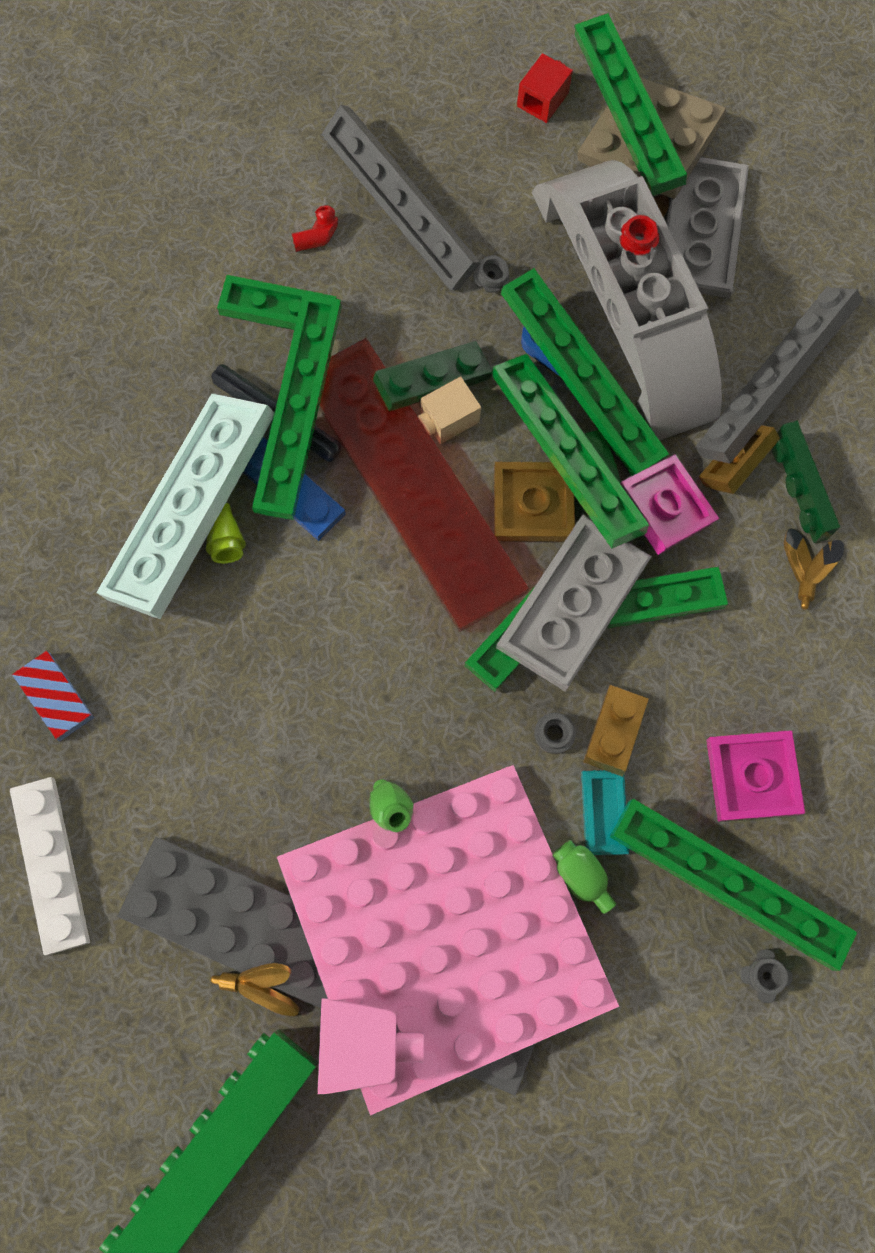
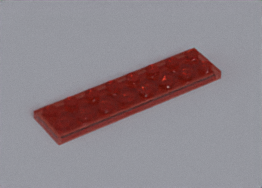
(418, 492)

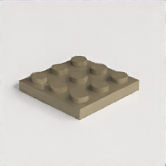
(686, 119)

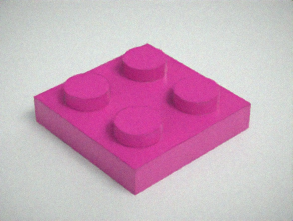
(669, 503)
(755, 776)

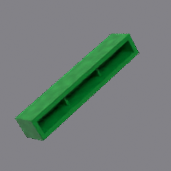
(217, 1152)

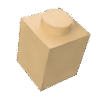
(449, 410)

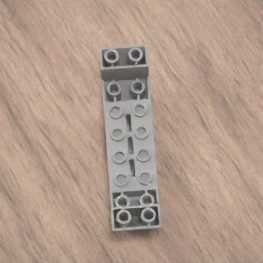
(645, 297)

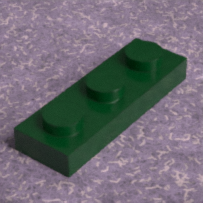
(412, 380)
(805, 483)

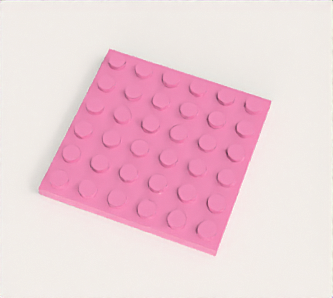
(450, 930)

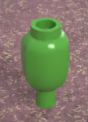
(390, 806)
(583, 875)

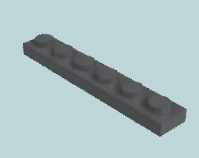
(400, 198)
(778, 374)

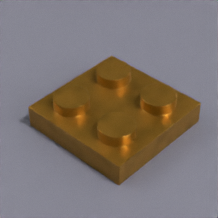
(531, 502)

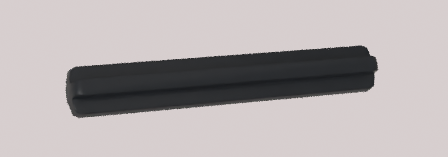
(243, 389)

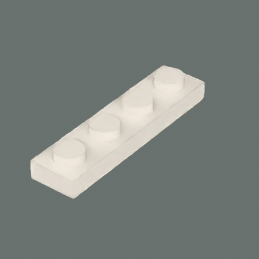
(49, 866)

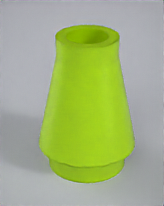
(225, 539)

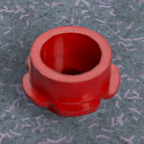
(643, 227)

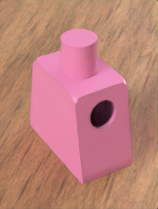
(361, 1046)

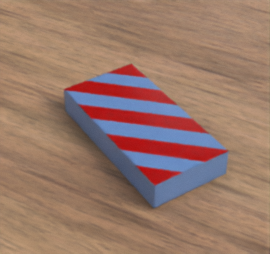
(53, 696)

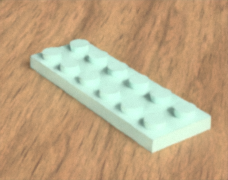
(186, 504)

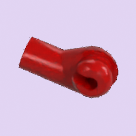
(321, 231)

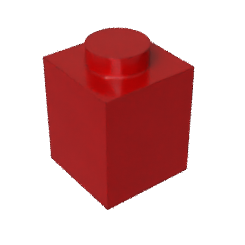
(544, 87)

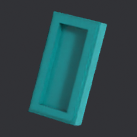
(602, 806)

